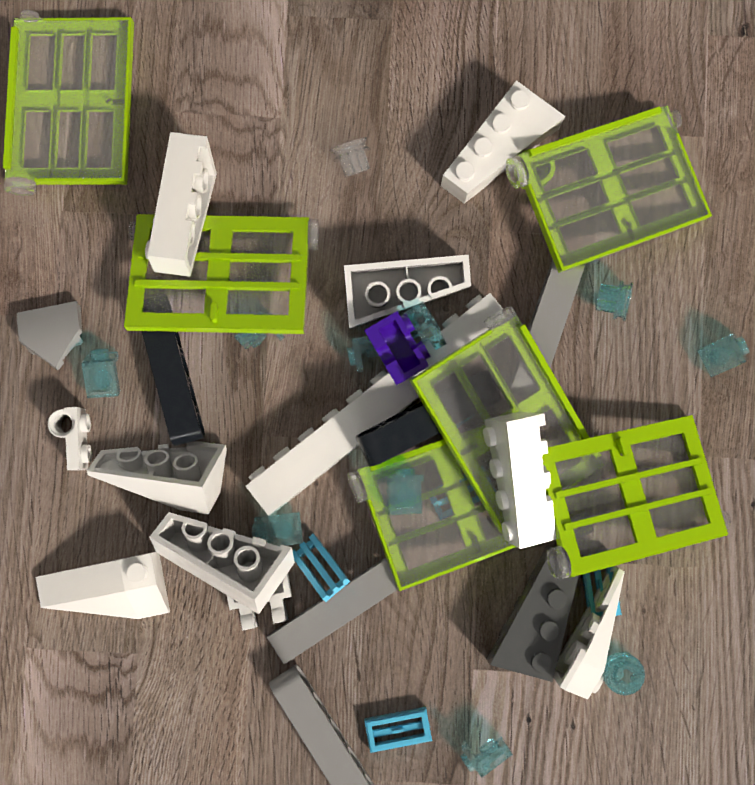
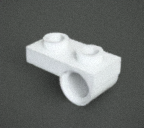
(77, 451)

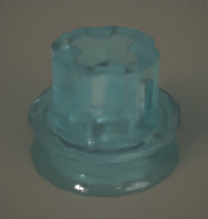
(615, 299)
(614, 672)

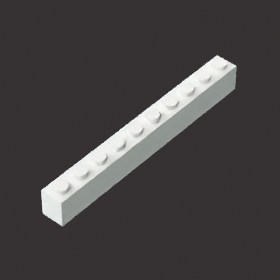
(337, 436)

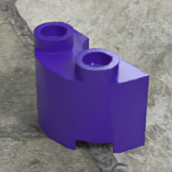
(397, 347)

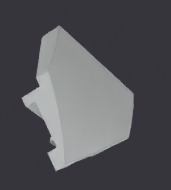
(51, 331)

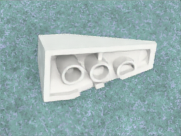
(177, 477)
(117, 588)
(586, 651)

